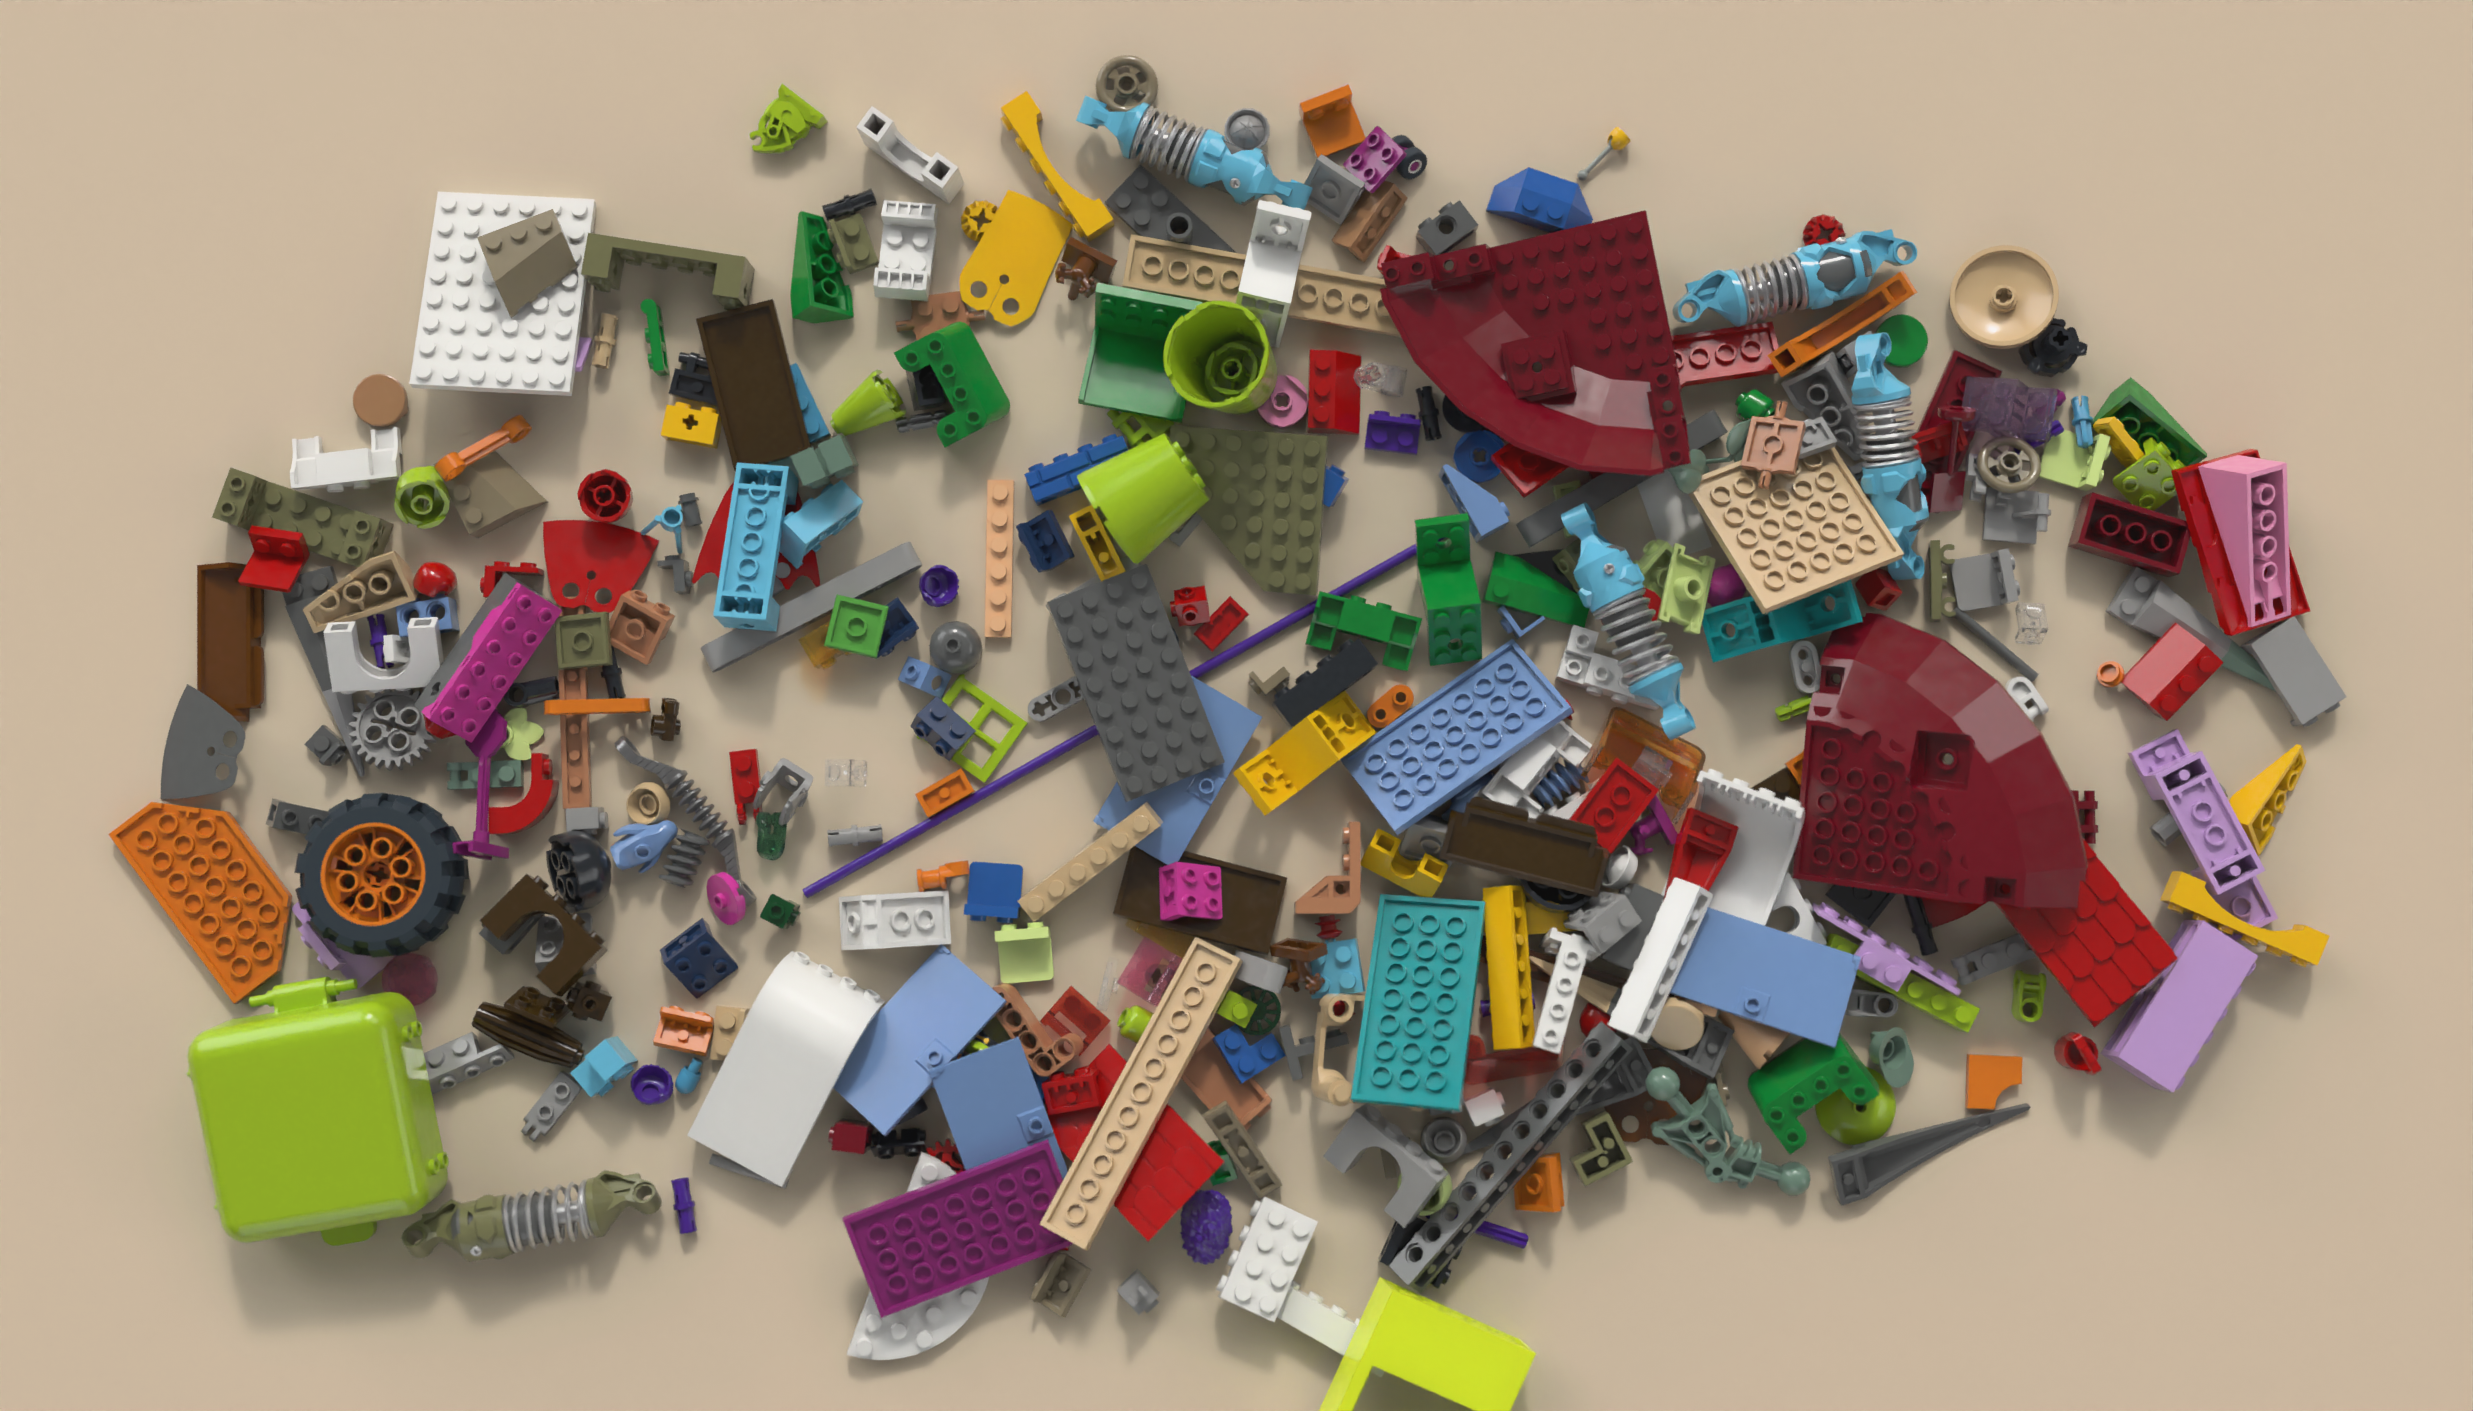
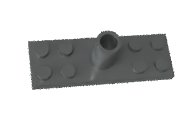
(1157, 213)

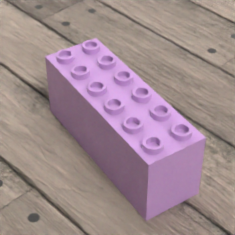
(2180, 1006)

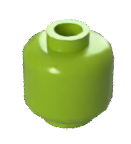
(1133, 1022)

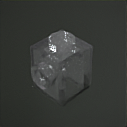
(1653, 767)

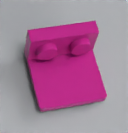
(1190, 891)

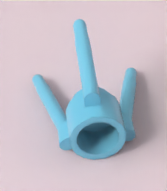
(670, 521)

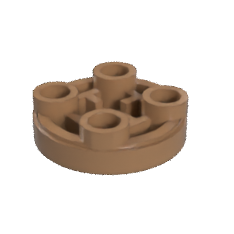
(380, 400)

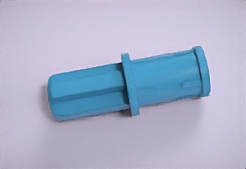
(2082, 422)

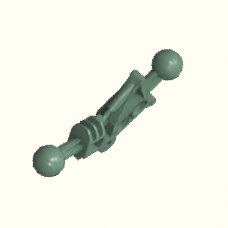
(1742, 1158)

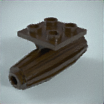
(529, 1027)

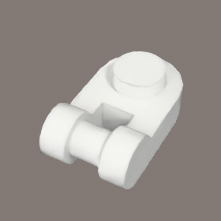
(2023, 690)

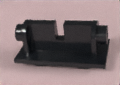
(889, 1145)

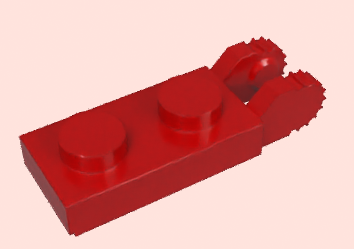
(745, 780)

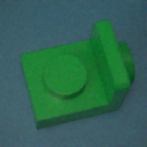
(1227, 1170)

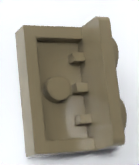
(1060, 1283)

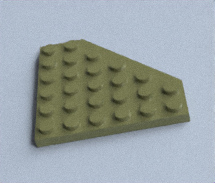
(1263, 500)

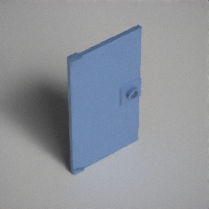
(1188, 800)
(1768, 977)
(915, 1031)
(993, 1104)

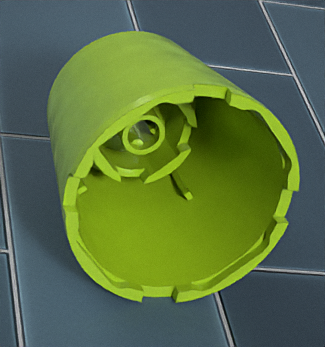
(1211, 346)
(1145, 494)

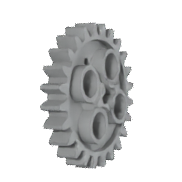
(384, 749)

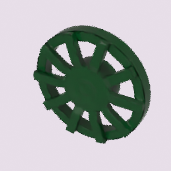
(1261, 1011)

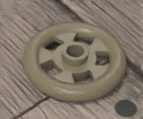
(1110, 71)
(2001, 483)

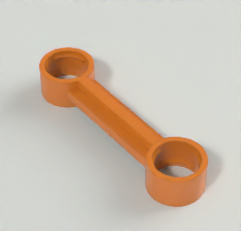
(455, 463)

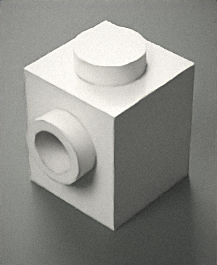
(1485, 1107)

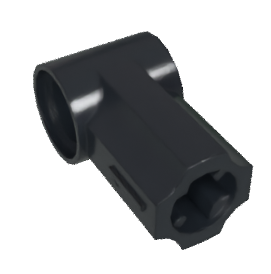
(534, 692)

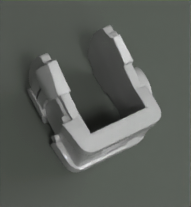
(780, 775)

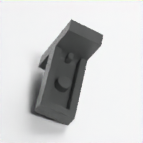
(1307, 1044)

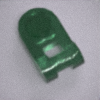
(769, 844)

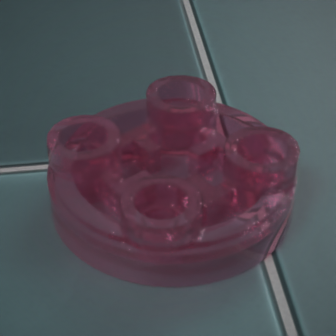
(411, 977)

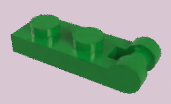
(655, 337)

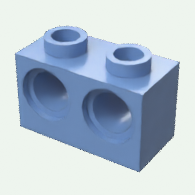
(427, 609)

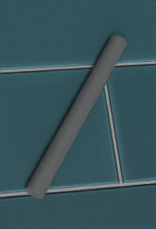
(1995, 644)

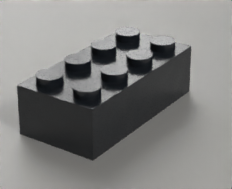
(1325, 683)

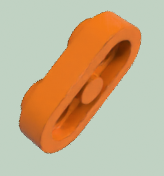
(1390, 706)

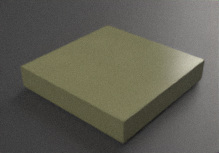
(583, 641)

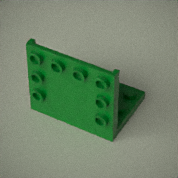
(1128, 350)

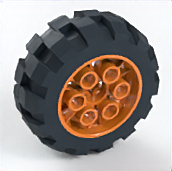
(417, 914)

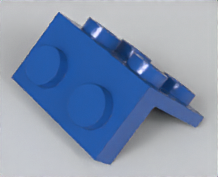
(994, 891)

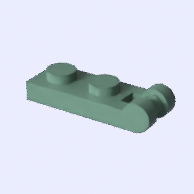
(502, 774)

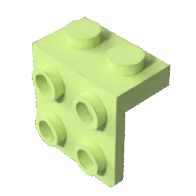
(2072, 465)
(1025, 953)

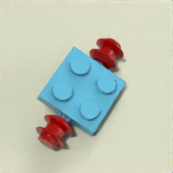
(1340, 966)

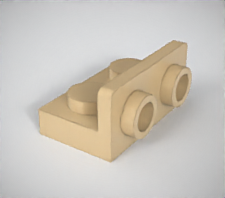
(726, 1028)

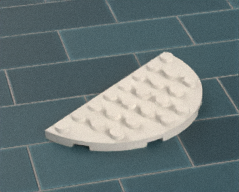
(923, 1324)

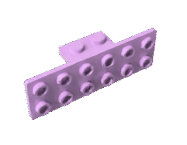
(1881, 961)

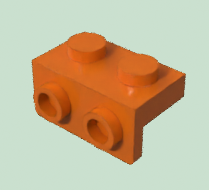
(684, 1031)

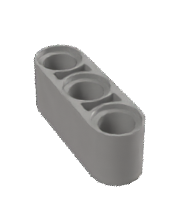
(1261, 972)

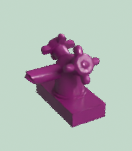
(1650, 825)

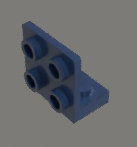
(698, 959)

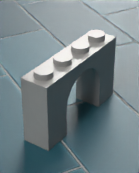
(1419, 1172)

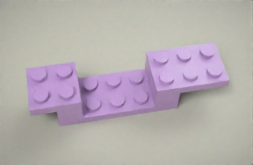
(2208, 826)

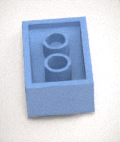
(1483, 509)

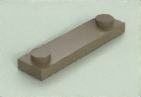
(1242, 1149)

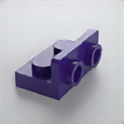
(1392, 433)

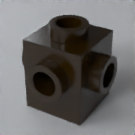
(588, 1001)

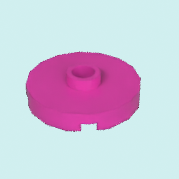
(725, 898)

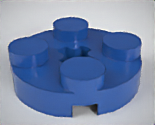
(1464, 457)

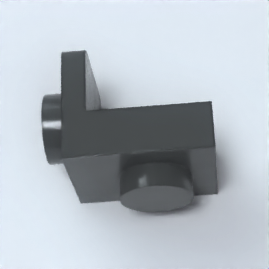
(681, 573)

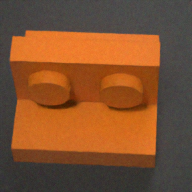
(1541, 1186)

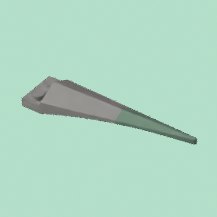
(2154, 608)

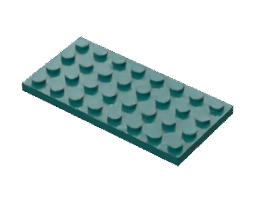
(1419, 1002)

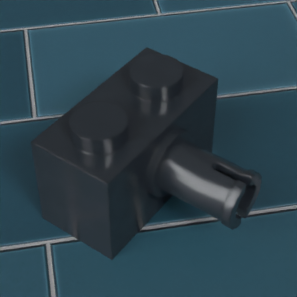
(925, 389)

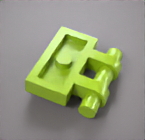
(1149, 425)

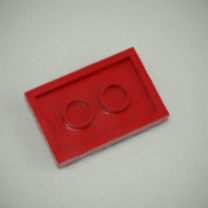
(1615, 803)

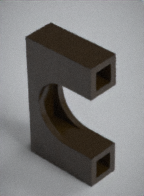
(579, 947)

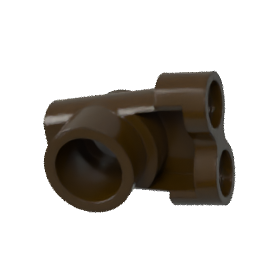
(666, 724)

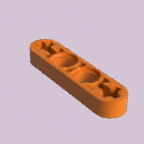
(596, 706)

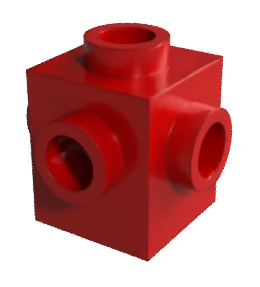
(1190, 606)

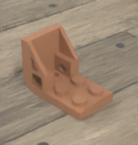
(1323, 896)

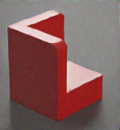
(1878, 589)

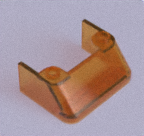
(1626, 736)

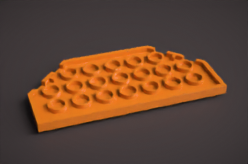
(212, 890)

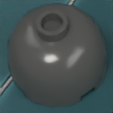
(955, 647)

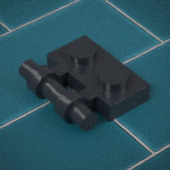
(689, 384)

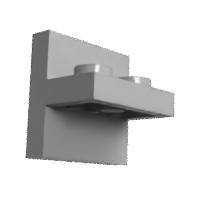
(1333, 189)
(1423, 838)

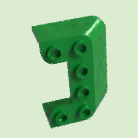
(963, 376)
(1802, 1079)

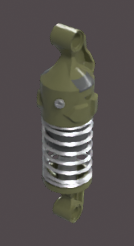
(508, 1224)

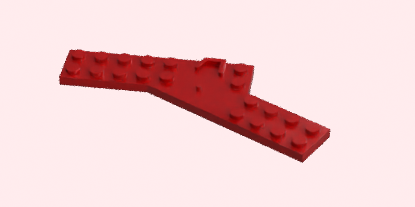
(1700, 360)

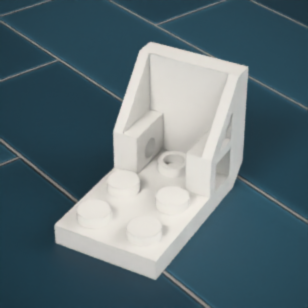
(894, 920)

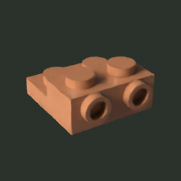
(639, 625)

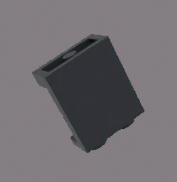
(1400, 1237)

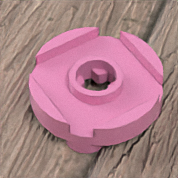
(1297, 403)

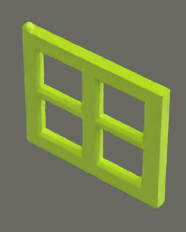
(989, 705)

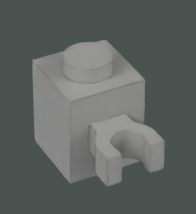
(1139, 1292)

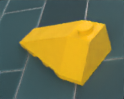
(2265, 796)

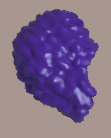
(1206, 1226)

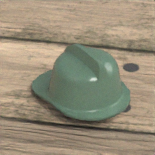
(1893, 1055)

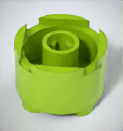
(421, 497)

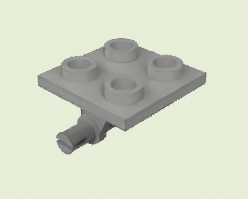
(2018, 521)

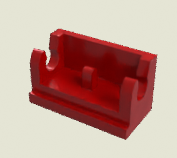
(1936, 442)

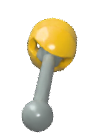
(1616, 140)

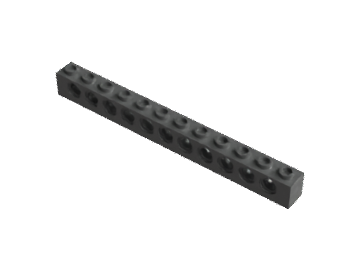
(1523, 1155)

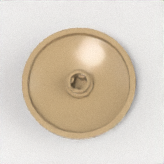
(2004, 297)

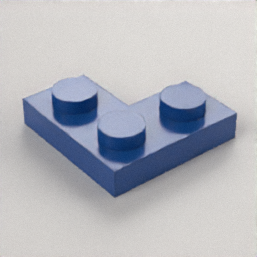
(1244, 1059)

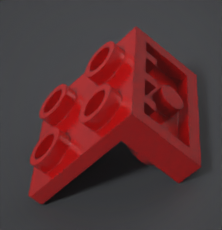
(275, 560)

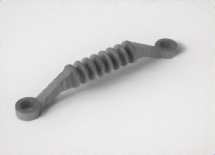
(674, 777)

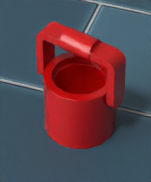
(2077, 1053)

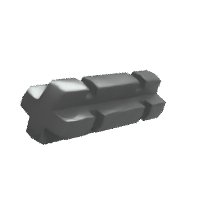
(919, 421)

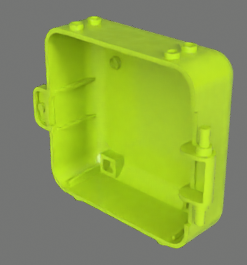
(317, 1114)

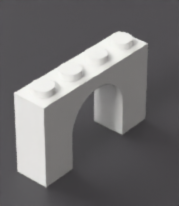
(933, 173)
(353, 673)

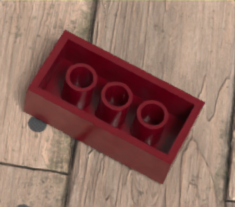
(2130, 535)

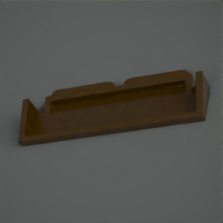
(1527, 848)

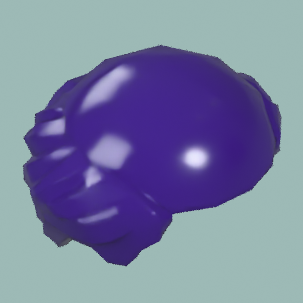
(939, 586)
(652, 1085)

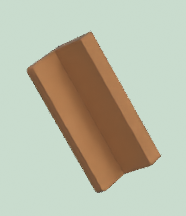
(1369, 220)

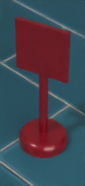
(1948, 487)

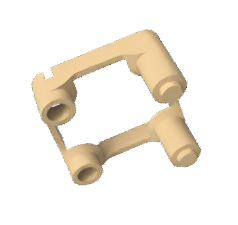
(1327, 1083)

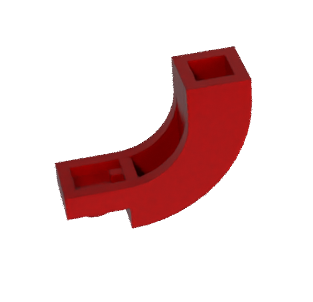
(534, 805)

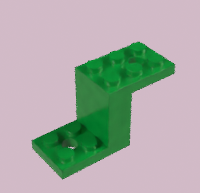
(1448, 589)

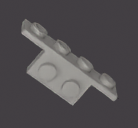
(462, 1060)

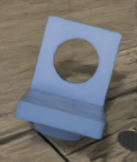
(1510, 625)
(921, 675)

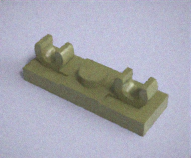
(1938, 580)

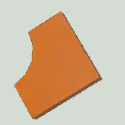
(1989, 1077)

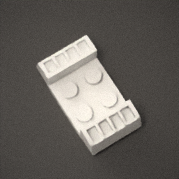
(906, 250)

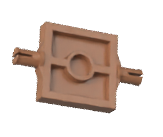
(938, 313)
(1773, 445)

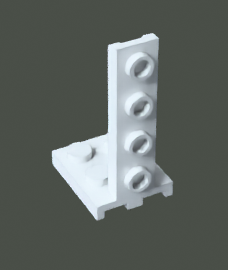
(1571, 956)

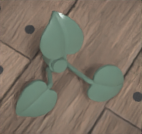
(1689, 476)

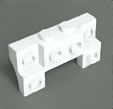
(346, 468)
(1597, 672)
(1530, 764)

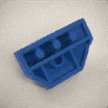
(1540, 201)

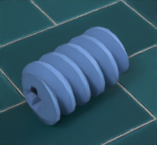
(1558, 782)

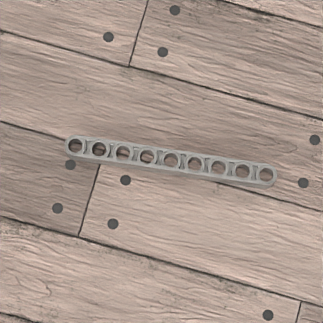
(814, 605)

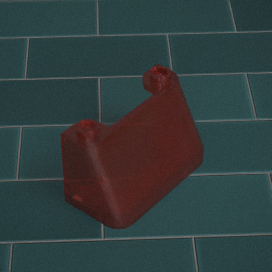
(1509, 1063)

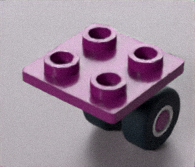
(1381, 155)

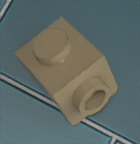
(1275, 682)

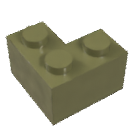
(1607, 1151)

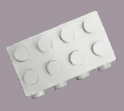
(1266, 1258)

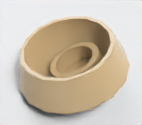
(648, 804)

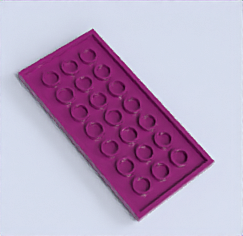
(957, 1229)

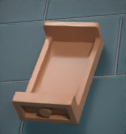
(1214, 1083)

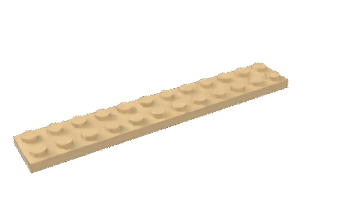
(1216, 276)
(1141, 1093)

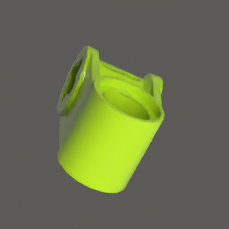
(2029, 994)

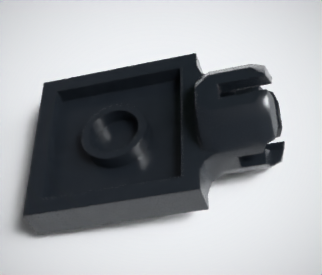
(1859, 902)

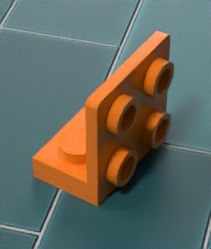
(1331, 122)

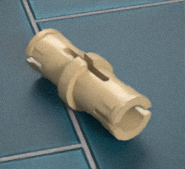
(605, 341)

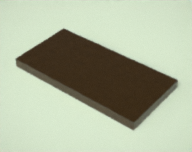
(754, 384)
(1248, 901)

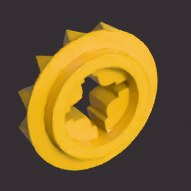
(974, 211)

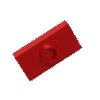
(1221, 624)

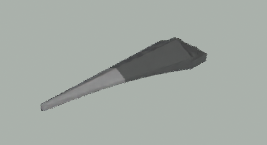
(305, 590)

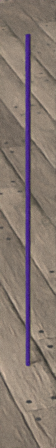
(1092, 731)

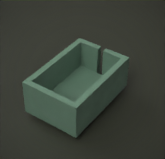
(828, 460)

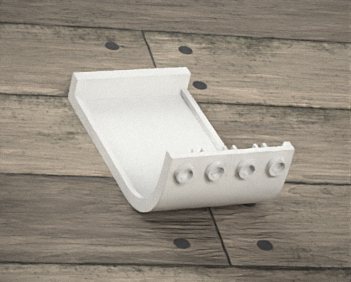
(1761, 849)
(784, 1066)

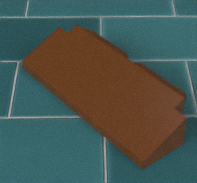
(230, 639)

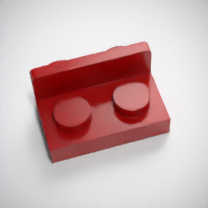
(1072, 1090)

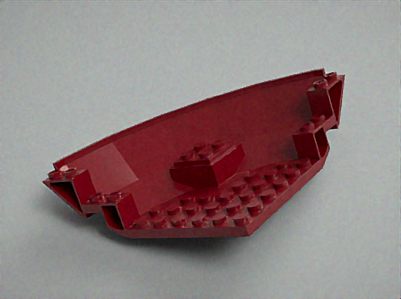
(1581, 307)
(1900, 817)

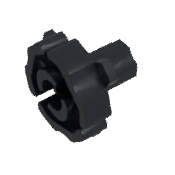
(2064, 347)

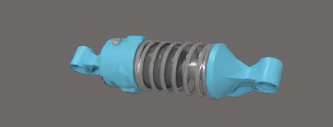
(1614, 594)

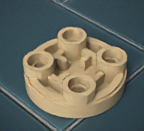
(1678, 1025)

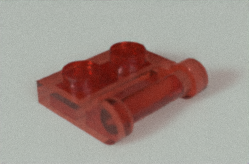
(1080, 1013)

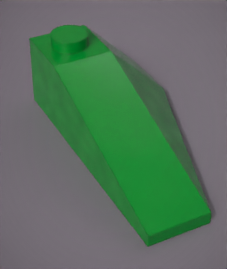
(816, 282)
(2147, 418)
(1531, 592)

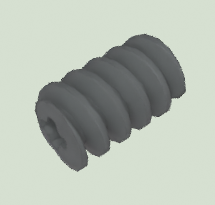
(684, 859)

